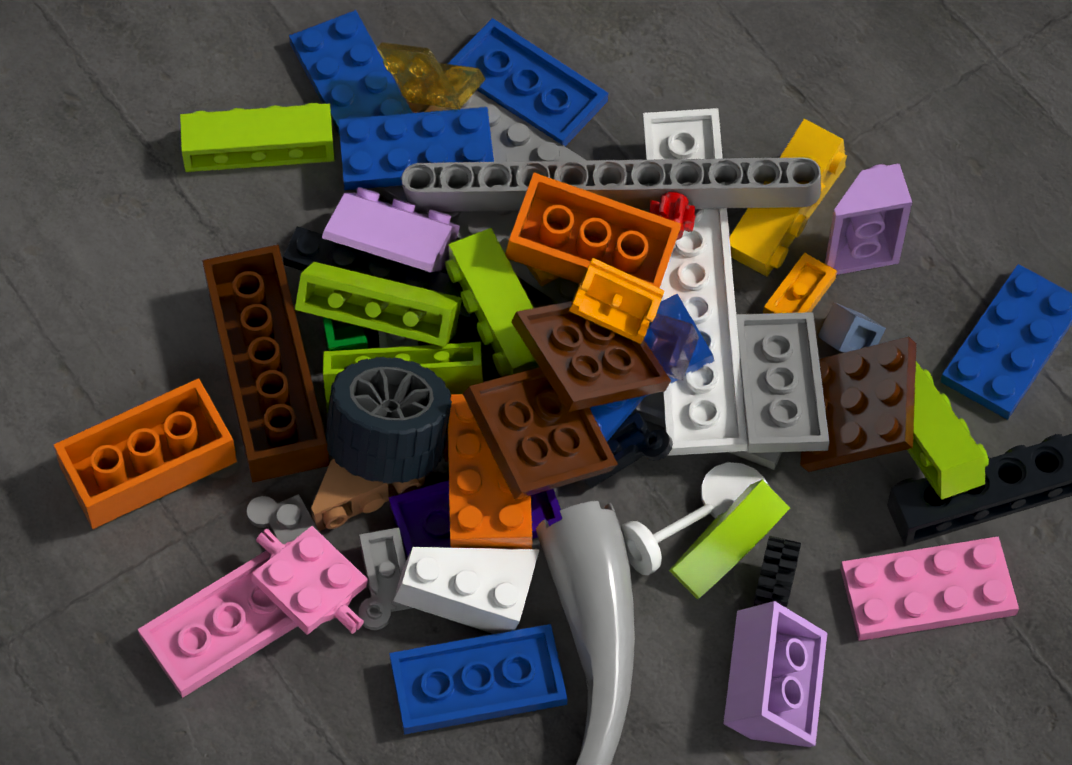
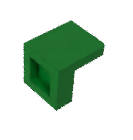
(344, 338)

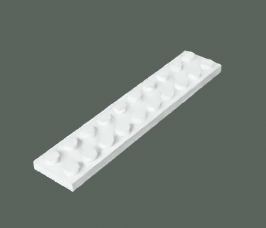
(708, 406)

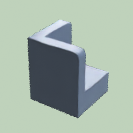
(849, 329)

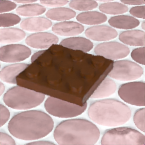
(587, 360)
(867, 403)
(535, 435)

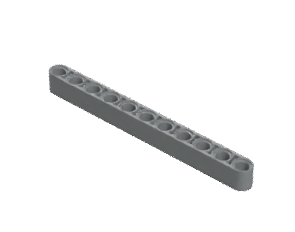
(627, 174)

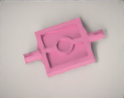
(309, 580)

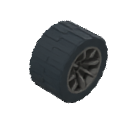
(388, 419)

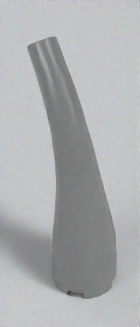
(595, 590)

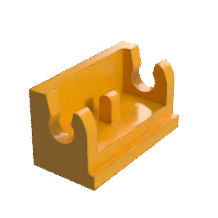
(616, 300)

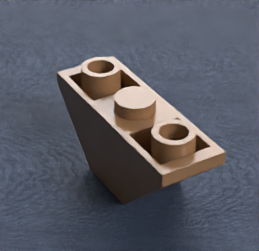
(348, 495)

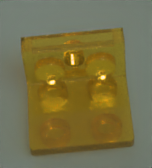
(428, 81)

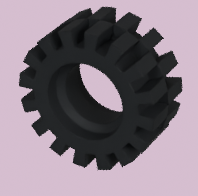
(777, 571)

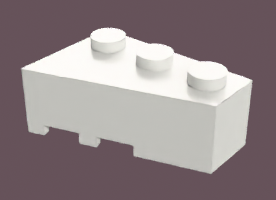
(469, 584)

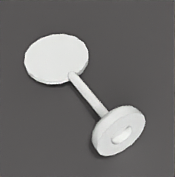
(718, 492)

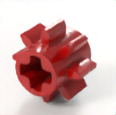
(675, 208)

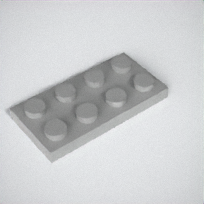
(781, 383)

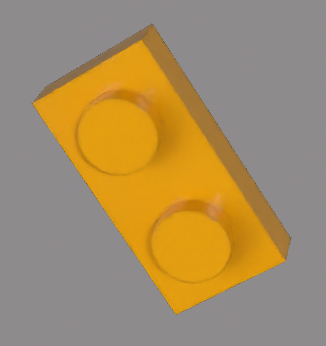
(801, 287)

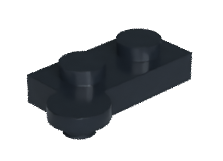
(633, 442)

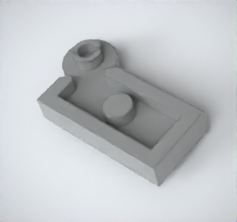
(285, 518)
(383, 565)

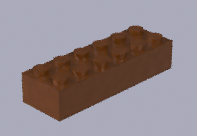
(266, 363)

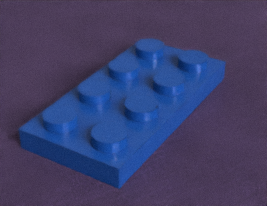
(347, 69)
(531, 82)
(382, 147)
(1011, 342)
(478, 679)

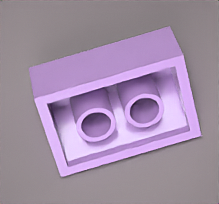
(870, 221)
(392, 230)
(775, 676)

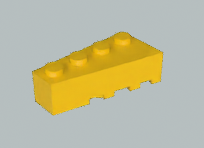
(766, 233)

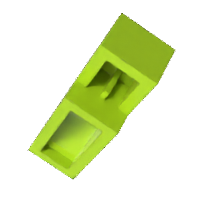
(729, 538)

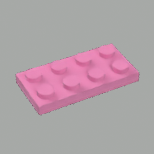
(929, 588)
(215, 629)

